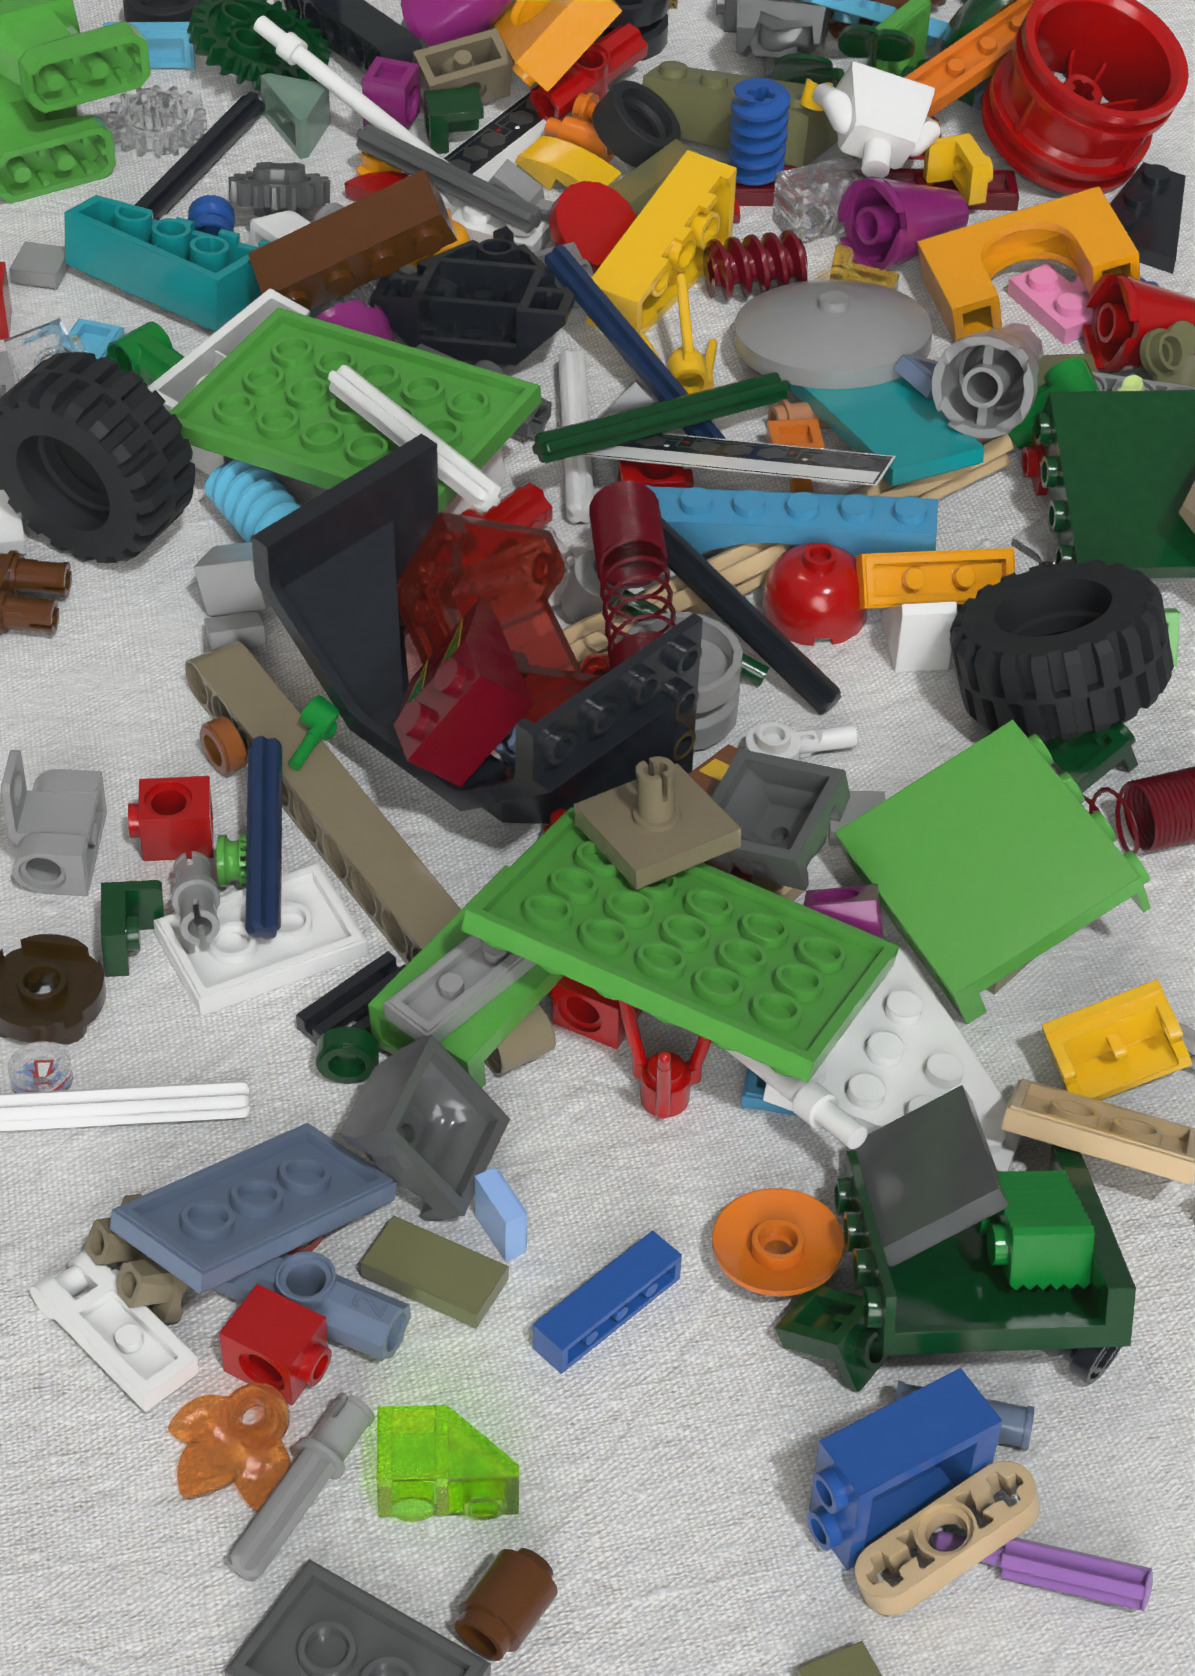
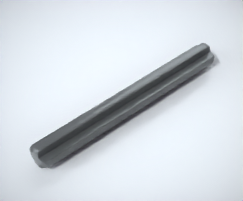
(450, 178)

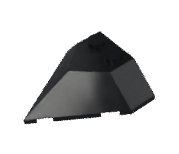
(477, 301)

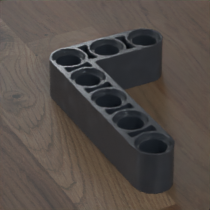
(357, 30)

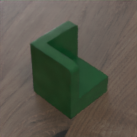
(450, 112)

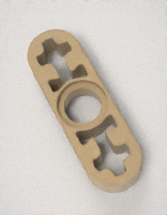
(942, 1567)

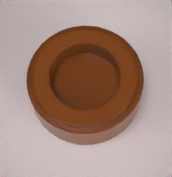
(223, 745)

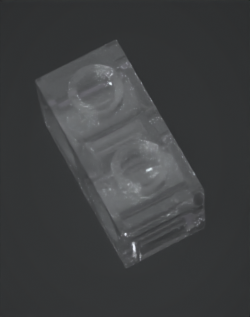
(811, 195)

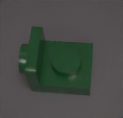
(1093, 754)
(124, 912)
(833, 1328)

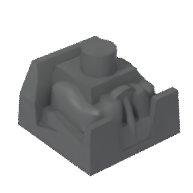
(780, 29)
(781, 814)
(427, 1126)

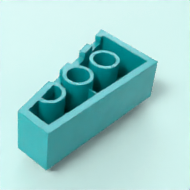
(162, 260)

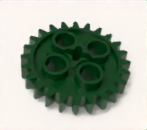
(227, 37)

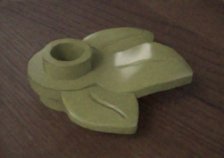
(1169, 353)

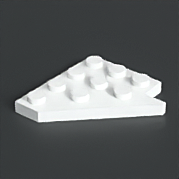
(905, 1055)

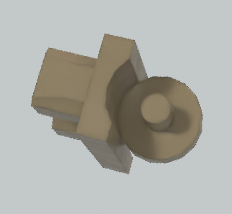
(140, 1278)

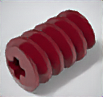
(754, 262)

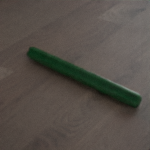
(659, 417)

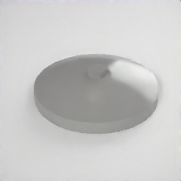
(831, 333)

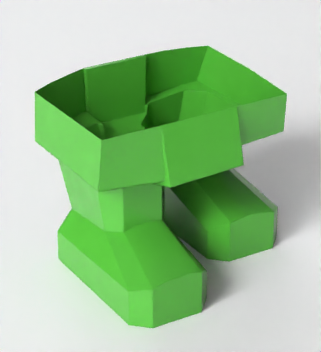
(43, 77)

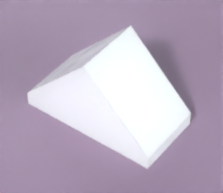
(919, 635)

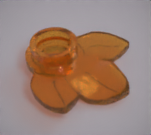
(227, 1450)

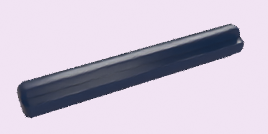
(264, 838)

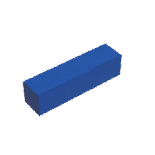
(606, 1301)

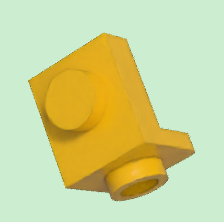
(961, 161)

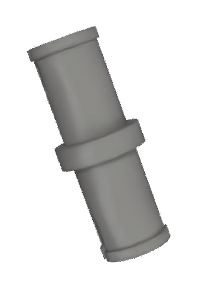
(196, 897)

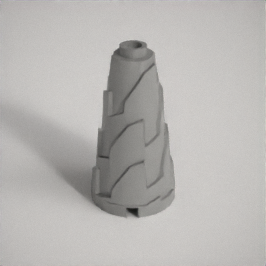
(988, 380)

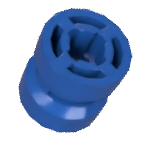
(211, 214)

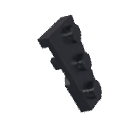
(1151, 213)

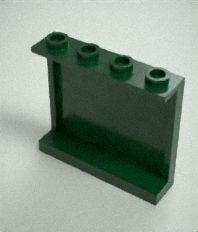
(1120, 477)
(961, 1303)

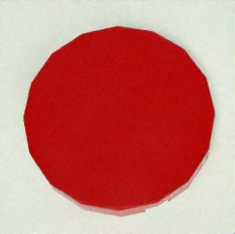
(591, 218)

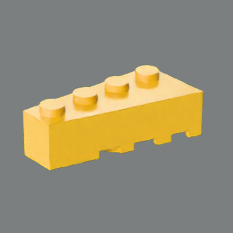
(669, 240)

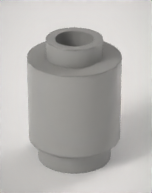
(581, 589)

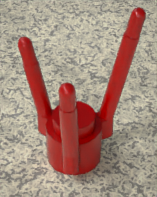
(665, 1075)

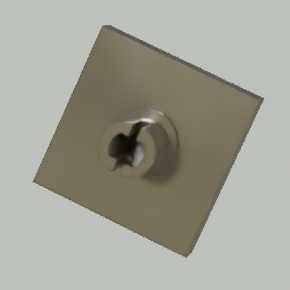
(657, 823)

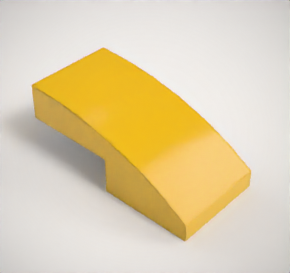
(558, 161)

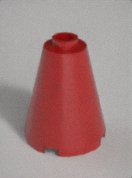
(1124, 314)

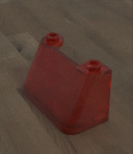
(517, 574)

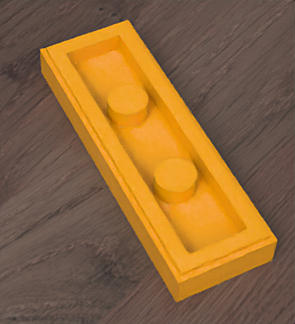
(929, 575)

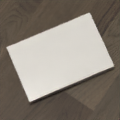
(234, 967)

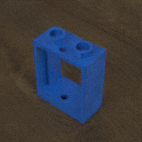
(898, 1463)

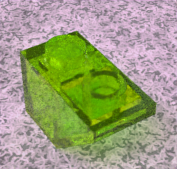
(440, 1467)

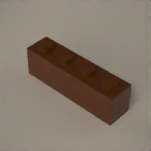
(356, 243)

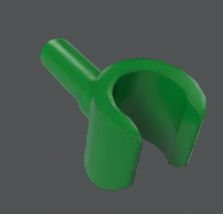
(320, 719)

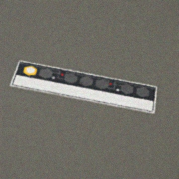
(499, 139)
(752, 458)

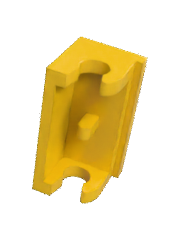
(1117, 1043)

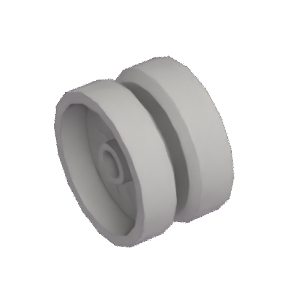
(718, 677)

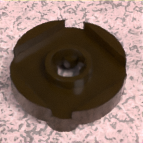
(57, 1014)

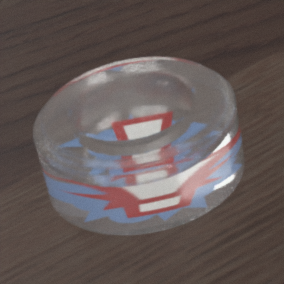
(40, 1068)

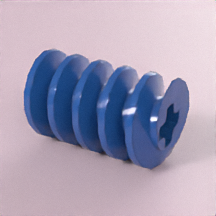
(758, 130)

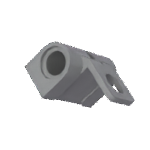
(54, 826)

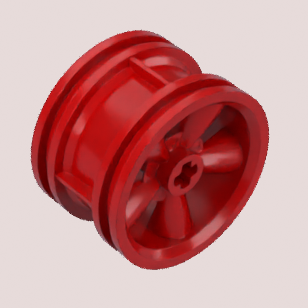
(1060, 129)

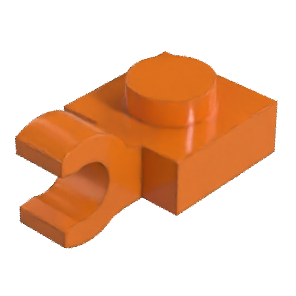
(796, 433)

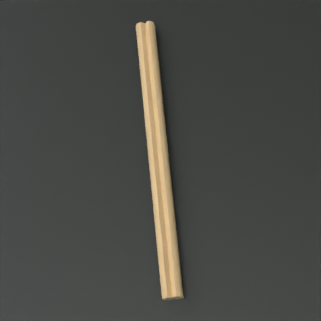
(748, 564)

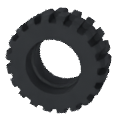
(93, 457)
(1062, 649)

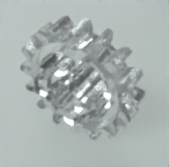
(157, 121)

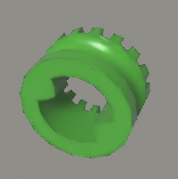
(231, 860)

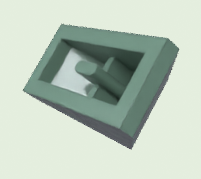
(296, 110)

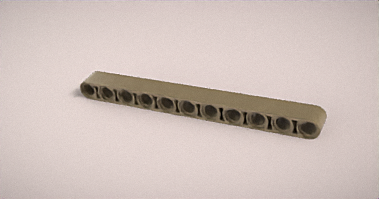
(346, 826)

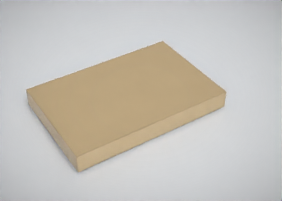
(1102, 1130)

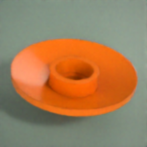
(777, 1242)

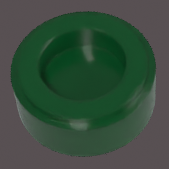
(347, 1054)

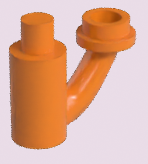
(579, 128)

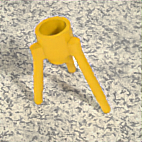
(686, 363)

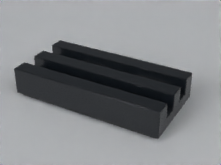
(348, 1000)

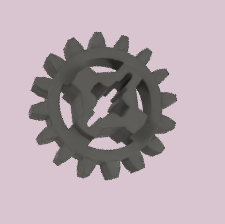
(279, 188)

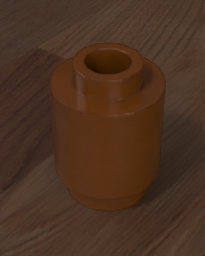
(506, 1603)

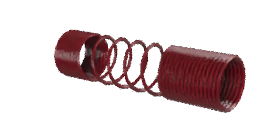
(629, 556)
(1155, 809)

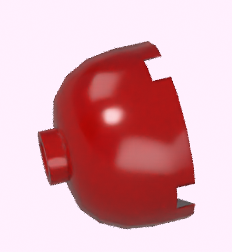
(814, 594)

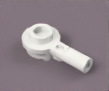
(784, 742)

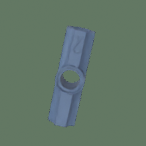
(352, 1311)

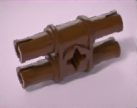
(31, 576)

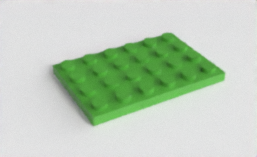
(277, 413)
(687, 949)

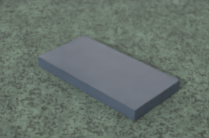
(252, 1207)

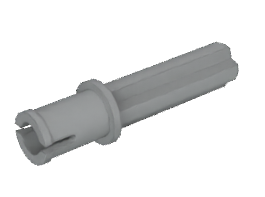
(317, 1461)

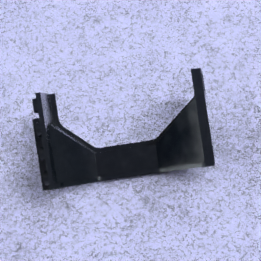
(334, 588)

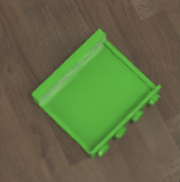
(990, 863)

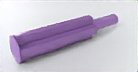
(1065, 1570)

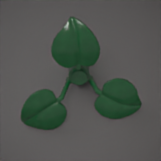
(854, 42)

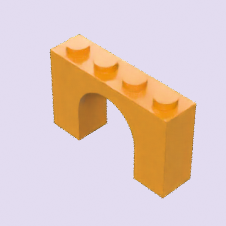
(551, 35)
(1070, 230)

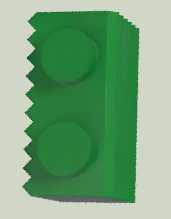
(1041, 1233)

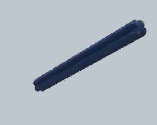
(621, 334)

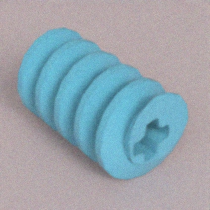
(249, 497)

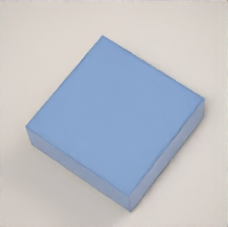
(501, 1214)

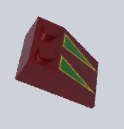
(463, 699)

